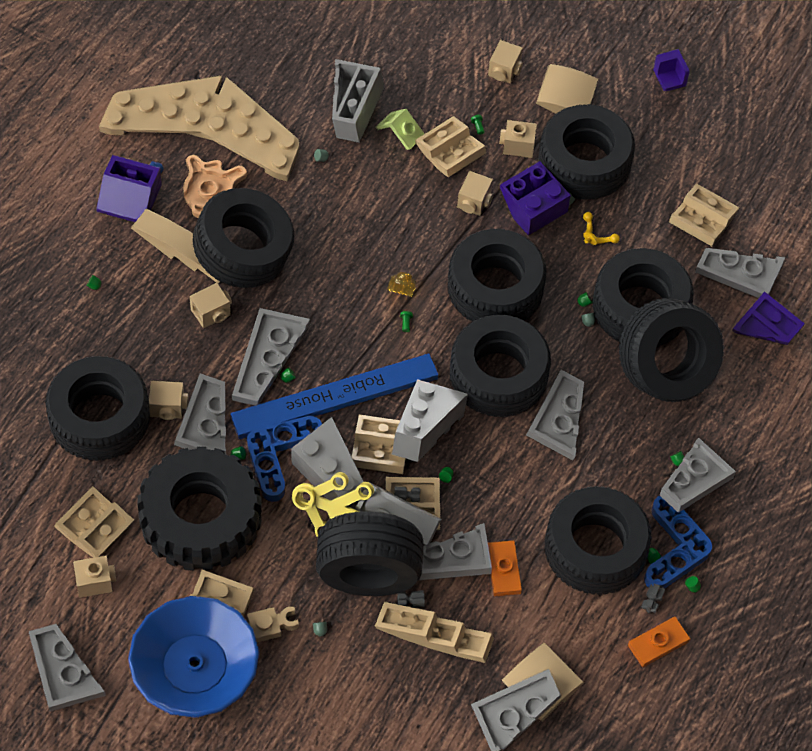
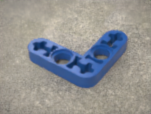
(273, 444)
(684, 549)

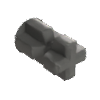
(402, 493)
(655, 593)
(415, 599)

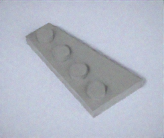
(268, 350)

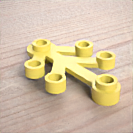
(333, 507)

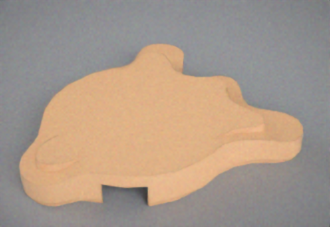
(207, 180)

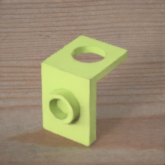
(403, 126)

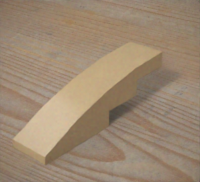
(169, 239)
(435, 633)

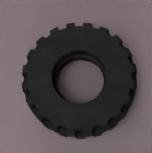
(195, 473)

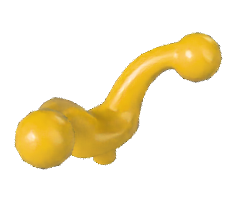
(591, 238)

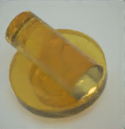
(402, 284)

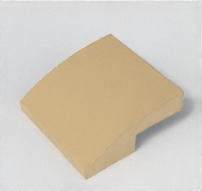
(565, 88)
(450, 146)
(704, 214)
(375, 444)
(429, 492)
(94, 523)
(226, 590)
(539, 661)

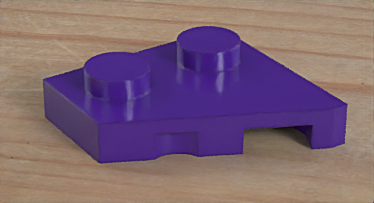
(769, 321)

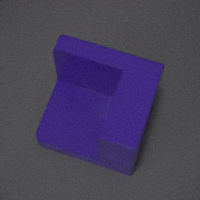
(671, 70)

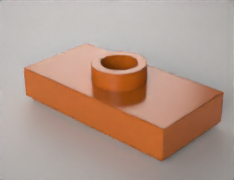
(505, 569)
(658, 642)

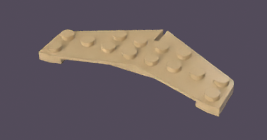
(198, 110)

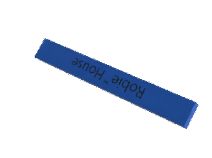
(336, 394)

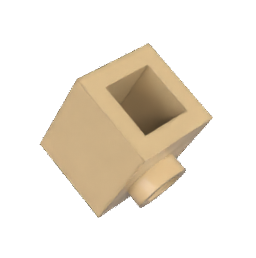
(505, 62)
(518, 138)
(475, 193)
(210, 305)
(167, 399)
(94, 576)

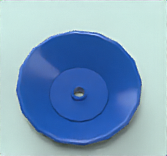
(189, 632)

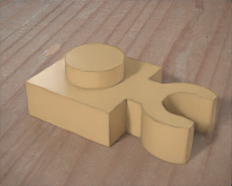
(268, 623)

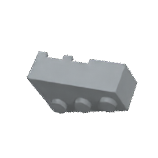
(354, 98)
(426, 417)
(324, 455)

